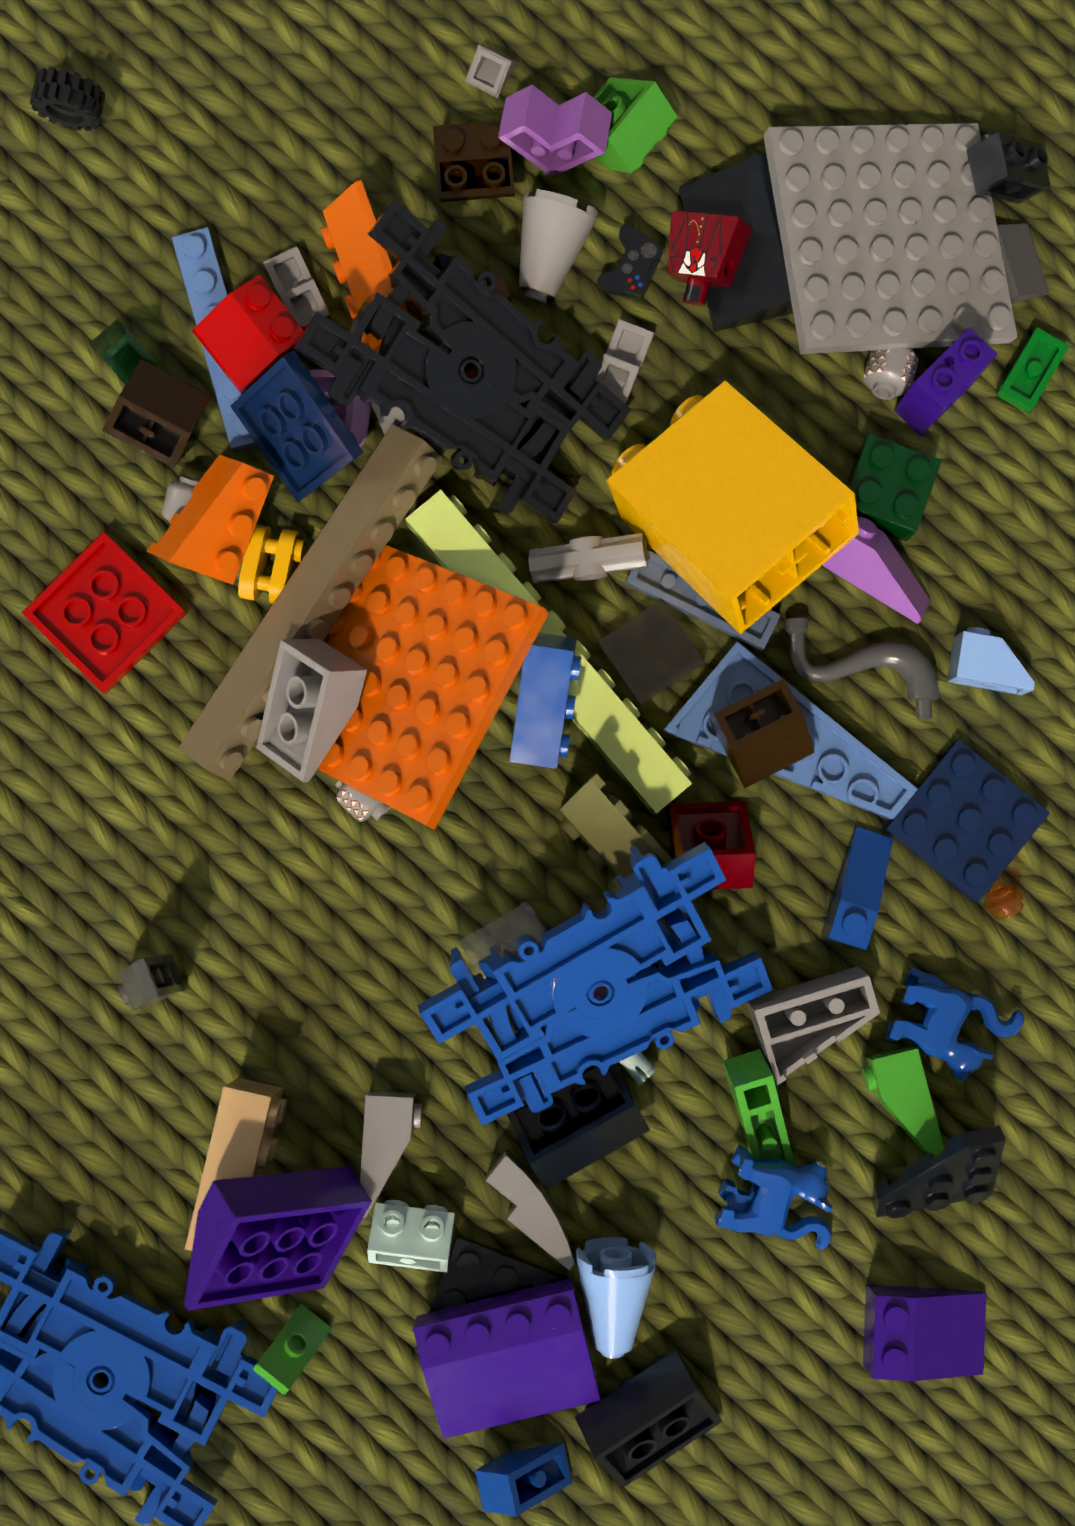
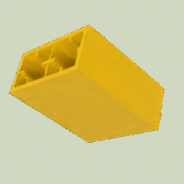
(733, 504)

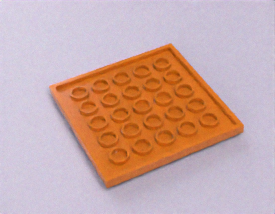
(435, 676)

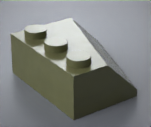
(607, 829)

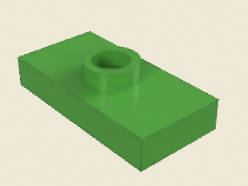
(292, 1349)

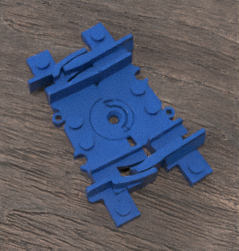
(554, 981)
(91, 1331)

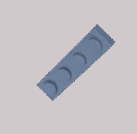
(664, 583)

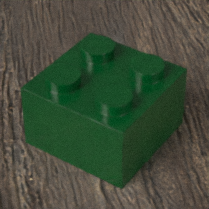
(892, 485)

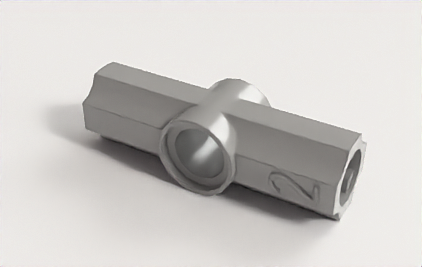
(588, 558)

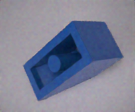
(523, 1479)

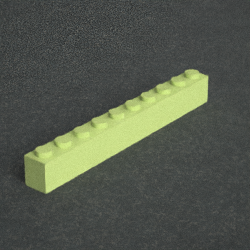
(598, 711)

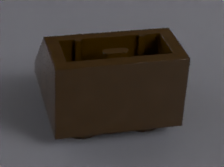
(472, 162)
(157, 413)
(763, 733)

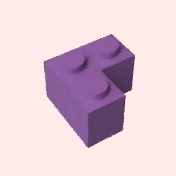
(554, 134)

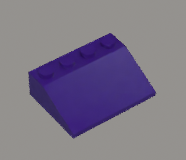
(272, 1234)
(506, 1358)

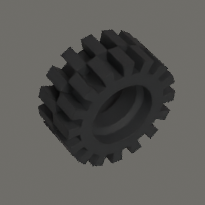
(67, 99)

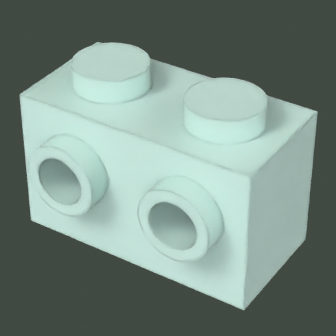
(411, 1236)

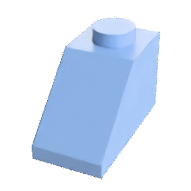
(987, 663)

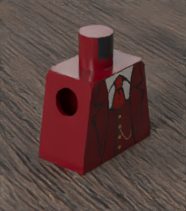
(705, 251)

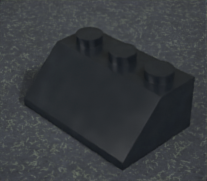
(578, 1126)
(647, 1419)

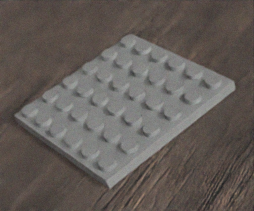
(887, 237)

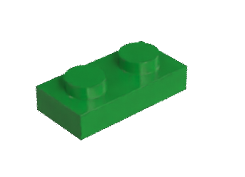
(1032, 370)

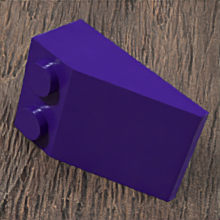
(923, 1333)

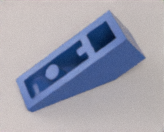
(858, 890)

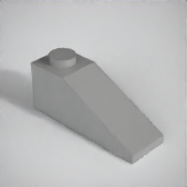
(386, 1132)

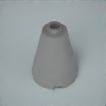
(550, 241)

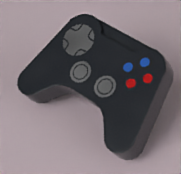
(636, 267)

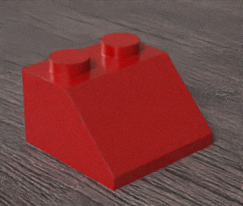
(248, 332)

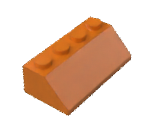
(361, 259)

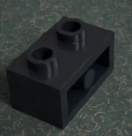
(1008, 167)

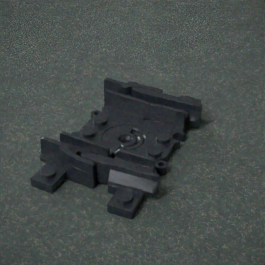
(502, 418)

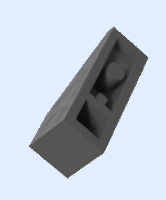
(150, 981)

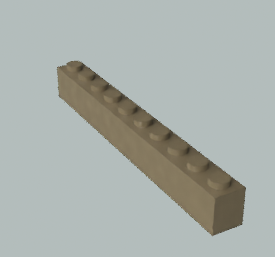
(313, 596)

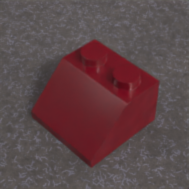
(726, 832)

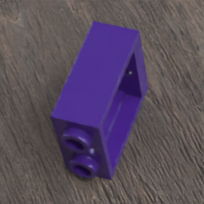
(945, 381)

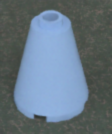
(614, 1290)

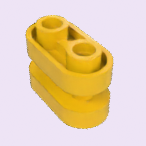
(288, 552)

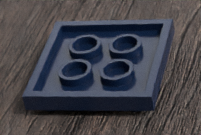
(296, 426)
(967, 821)

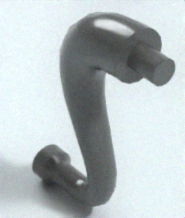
(902, 657)

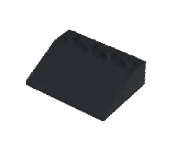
(761, 280)

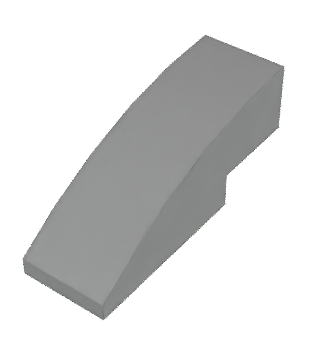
(532, 1208)

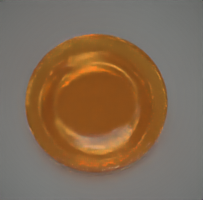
(1004, 901)

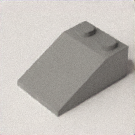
(308, 704)

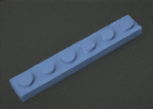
(205, 291)

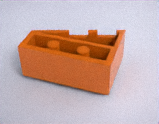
(216, 521)

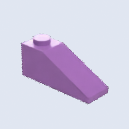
(879, 570)

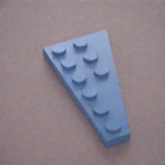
(840, 762)

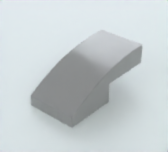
(295, 286)
(624, 359)

